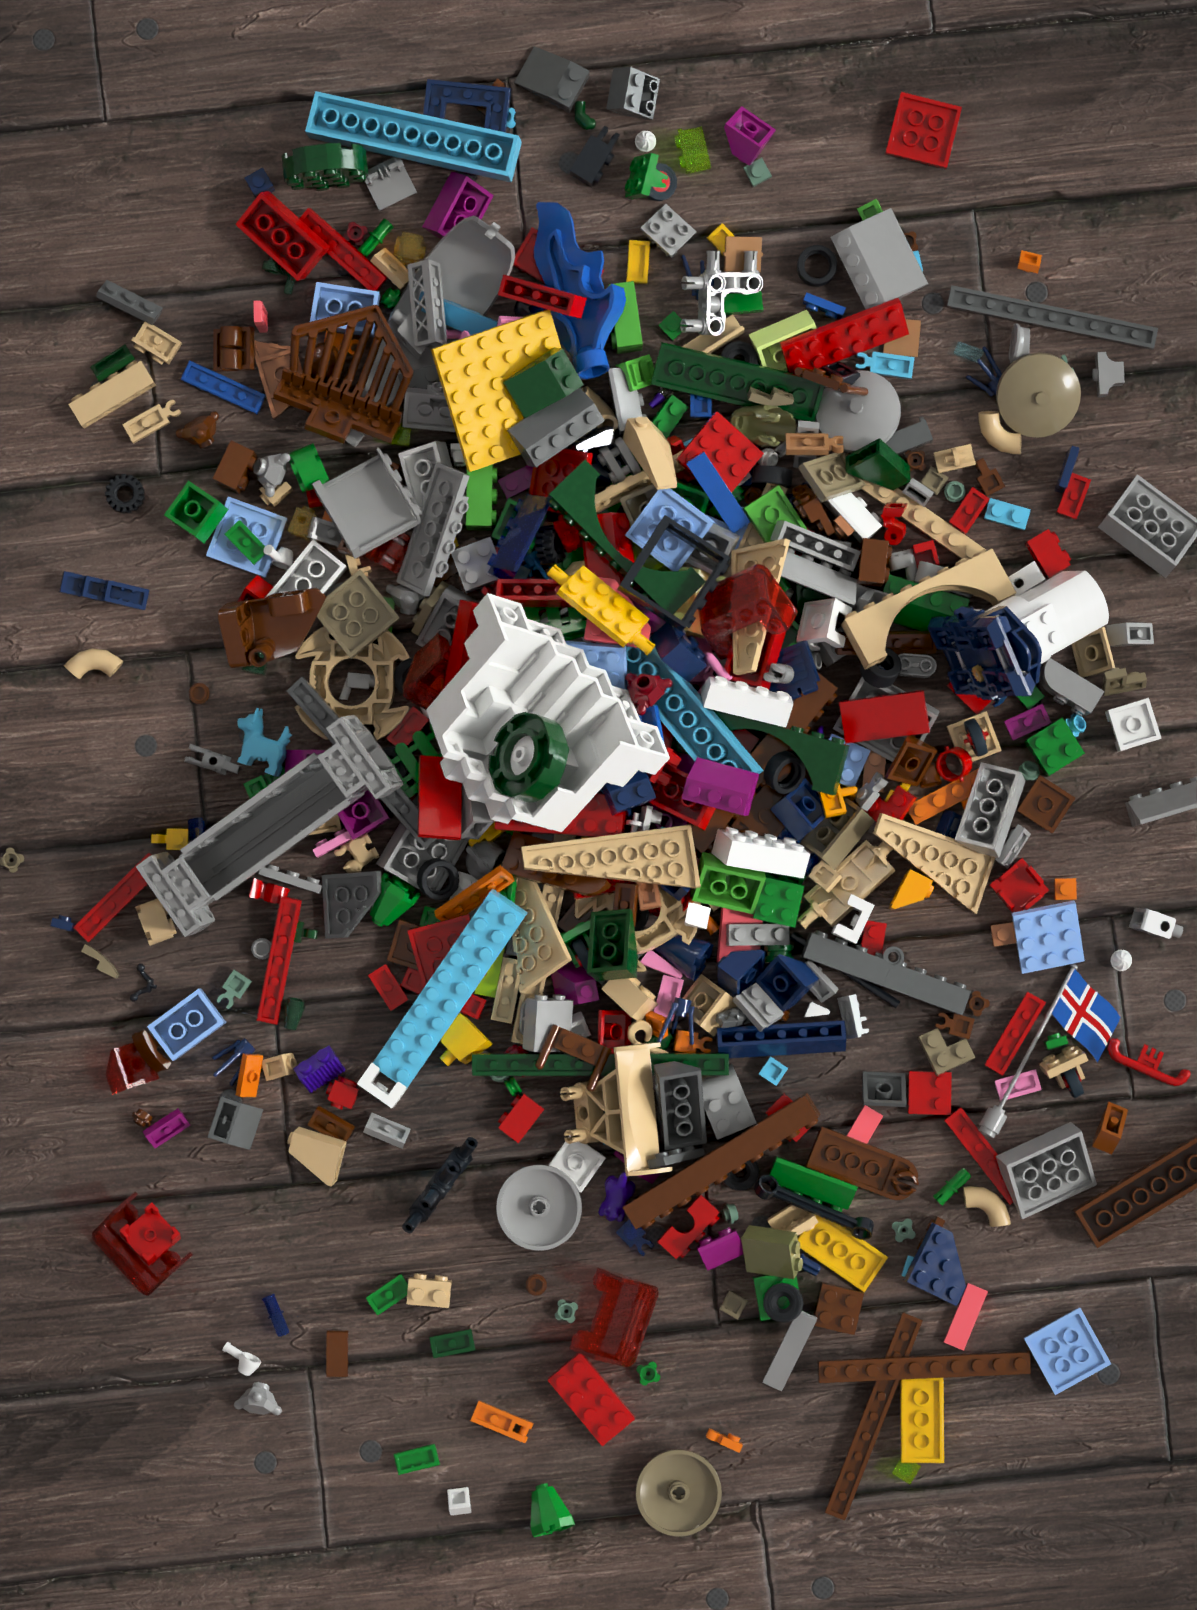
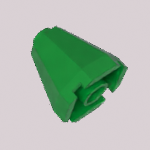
(393, 901)
(548, 1512)

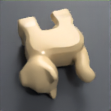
(358, 850)

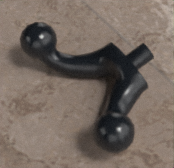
(134, 997)

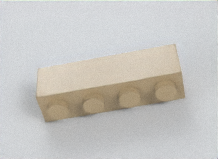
(112, 394)

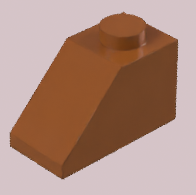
(1110, 1128)

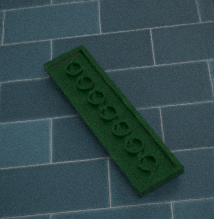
(731, 380)

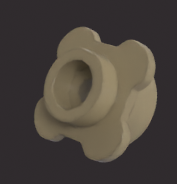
(5, 861)

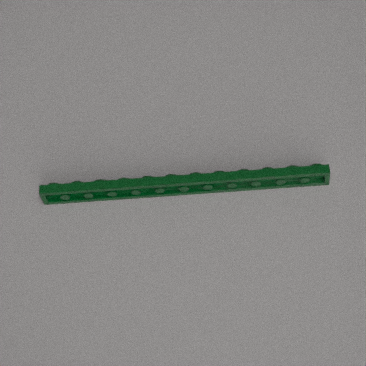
(565, 1065)

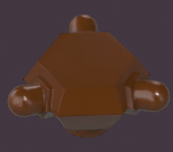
(200, 430)

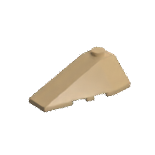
(651, 451)

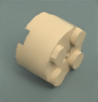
(155, 922)

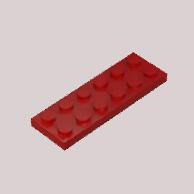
(846, 337)

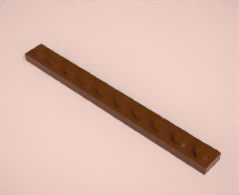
(923, 1367)
(871, 1422)

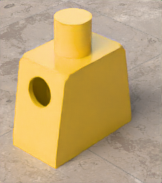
(463, 1040)

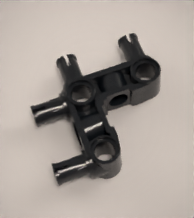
(440, 1184)

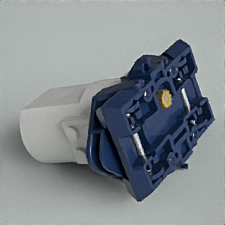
(1003, 648)

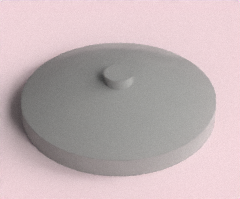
(860, 417)
(539, 1207)

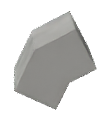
(921, 489)

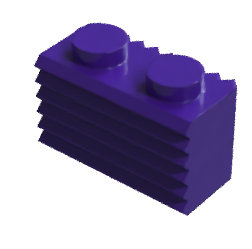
(319, 1069)

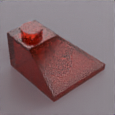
(128, 1069)

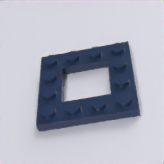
(493, 98)

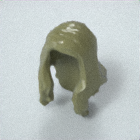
(763, 424)

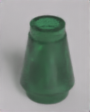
(293, 1012)

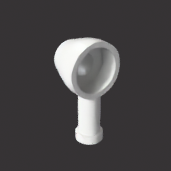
(282, 558)
(247, 1362)

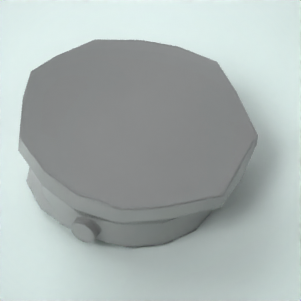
(1019, 342)

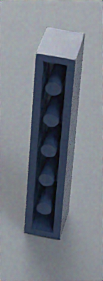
(782, 1039)

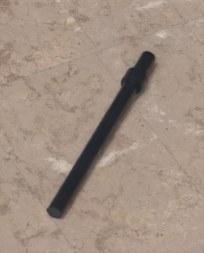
(866, 984)

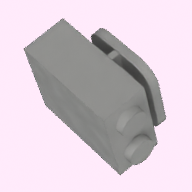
(474, 818)
(539, 1015)

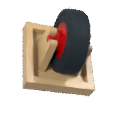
(975, 736)
(1064, 1065)

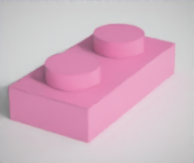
(325, 846)
(669, 989)
(1025, 1084)

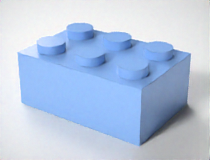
(338, 299)
(186, 1024)

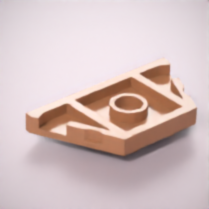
(271, 361)

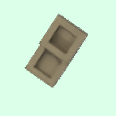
(775, 398)
(104, 965)

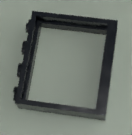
(696, 542)

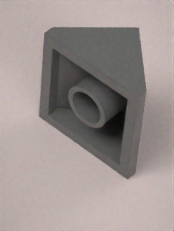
(883, 1089)

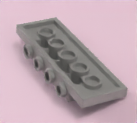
(427, 409)
(435, 536)

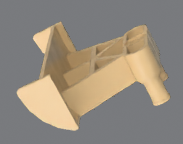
(628, 1107)

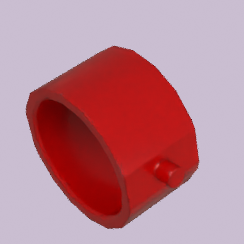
(942, 768)

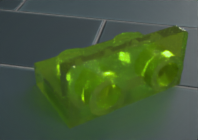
(693, 150)

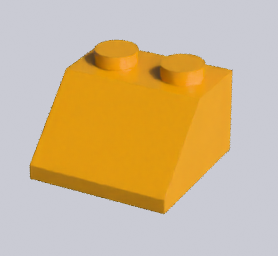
(912, 889)

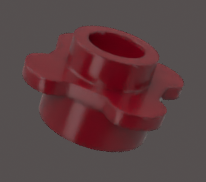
(353, 227)

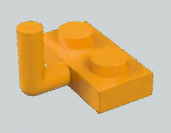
(834, 804)

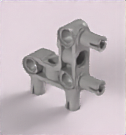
(712, 298)

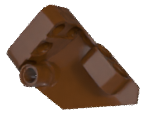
(268, 625)

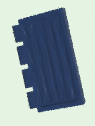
(805, 671)

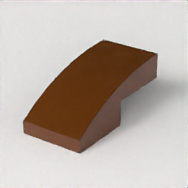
(147, 1048)
(337, 1354)

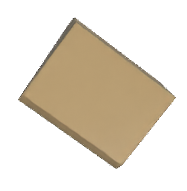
(1093, 653)

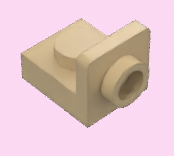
(281, 492)
(353, 563)
(824, 876)
(279, 1066)

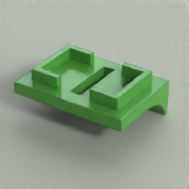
(638, 372)

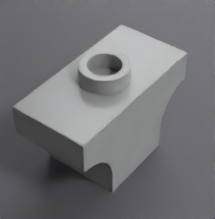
(1107, 374)

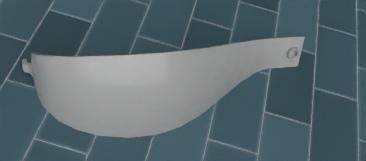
(472, 269)

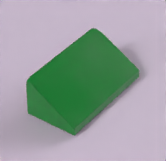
(743, 303)

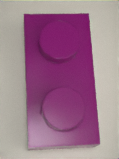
(516, 482)
(1027, 722)
(166, 1128)

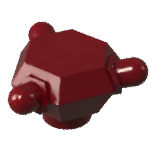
(646, 690)

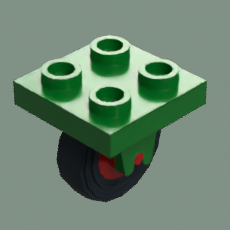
(650, 179)
(578, 944)

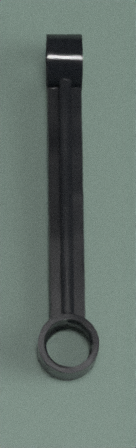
(860, 1226)

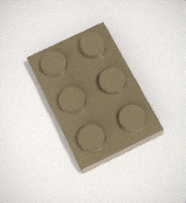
(829, 476)

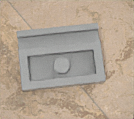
(758, 1007)

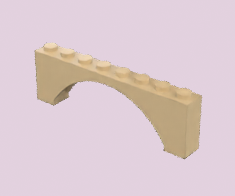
(978, 576)

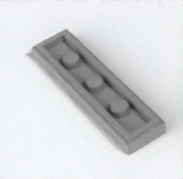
(789, 1350)

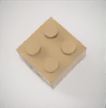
(631, 997)

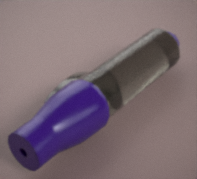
(660, 396)

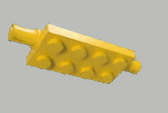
(603, 607)

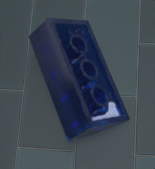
(519, 536)

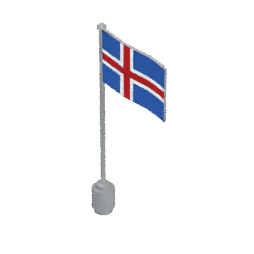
(1083, 1016)

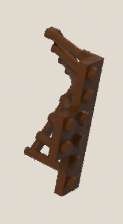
(335, 409)

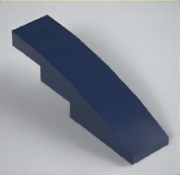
(104, 590)

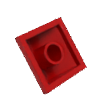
(613, 1028)

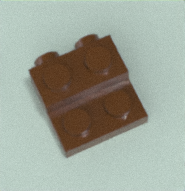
(810, 507)

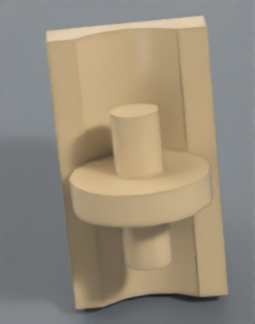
(954, 458)

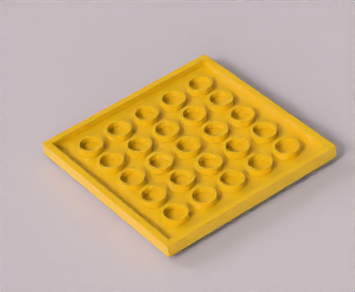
(474, 388)

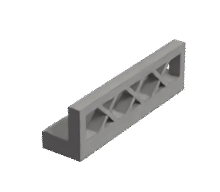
(431, 301)

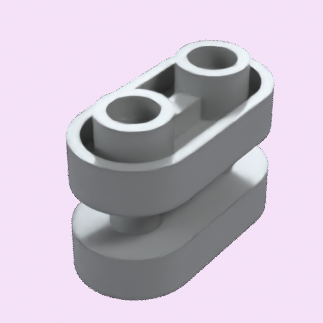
(606, 457)
(917, 665)

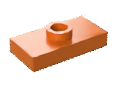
(249, 1075)

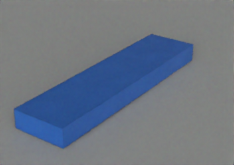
(223, 387)
(718, 492)

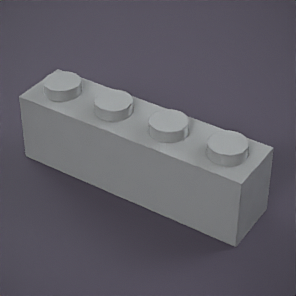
(816, 545)

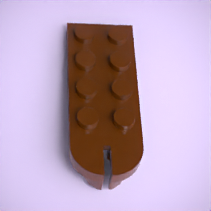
(760, 817)
(578, 884)
(862, 1164)

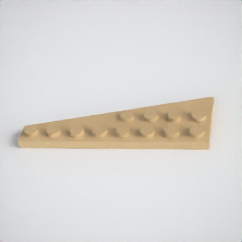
(646, 856)

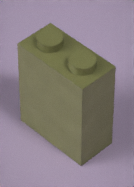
(771, 1252)

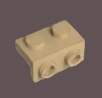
(156, 342)
(793, 1219)
(429, 1291)

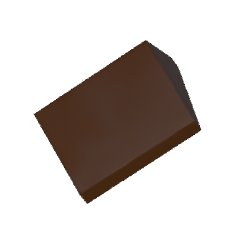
(911, 761)

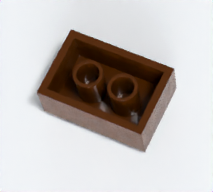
(872, 563)

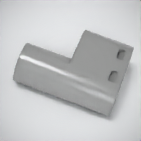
(906, 561)

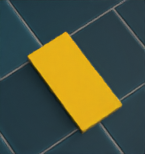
(842, 1252)
(922, 1420)

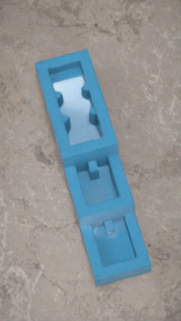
(464, 318)

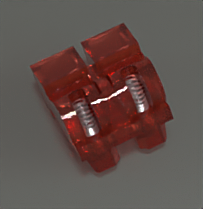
(390, 554)

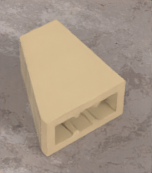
(317, 1153)

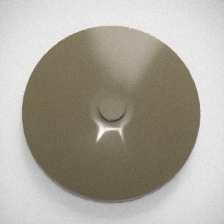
(1038, 395)
(678, 1492)

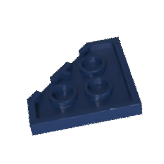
(938, 1266)

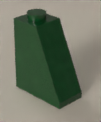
(878, 465)

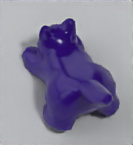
(617, 1194)

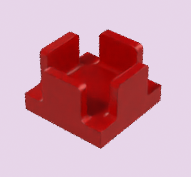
(1019, 886)

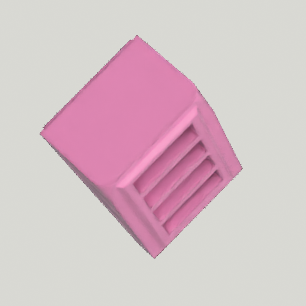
(656, 962)

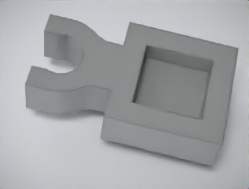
(869, 792)

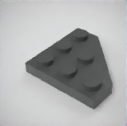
(347, 900)

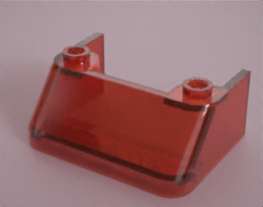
(108, 1238)

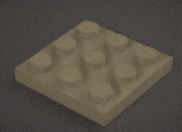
(356, 614)

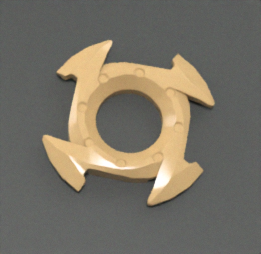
(379, 658)
(668, 925)

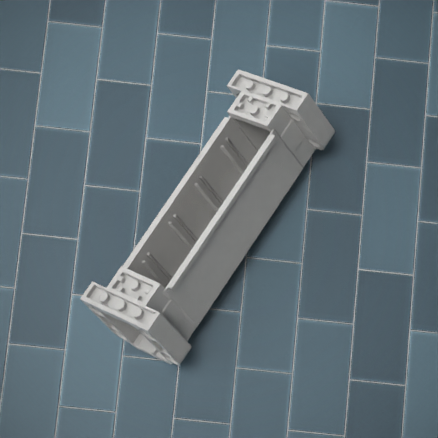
(269, 824)

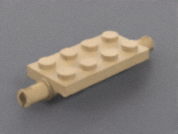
(860, 876)

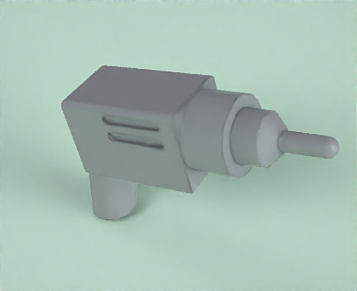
(356, 680)

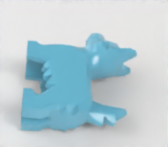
(262, 748)

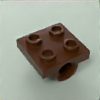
(233, 349)

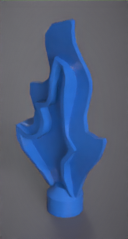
(579, 273)

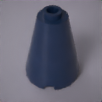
(686, 958)

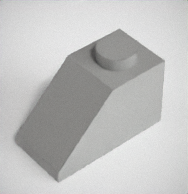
(1130, 634)

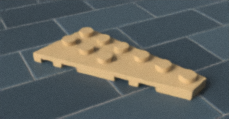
(750, 639)
(939, 857)
(537, 938)

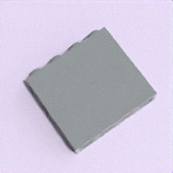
(368, 504)

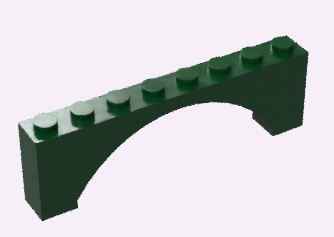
(576, 502)
(821, 756)

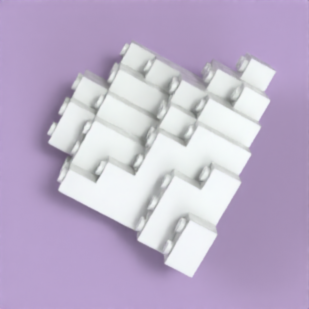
(531, 669)

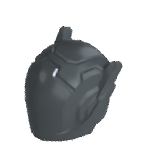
(483, 858)

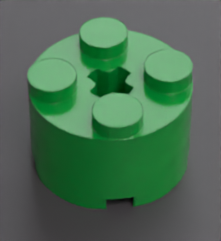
(307, 467)

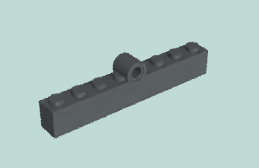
(884, 973)

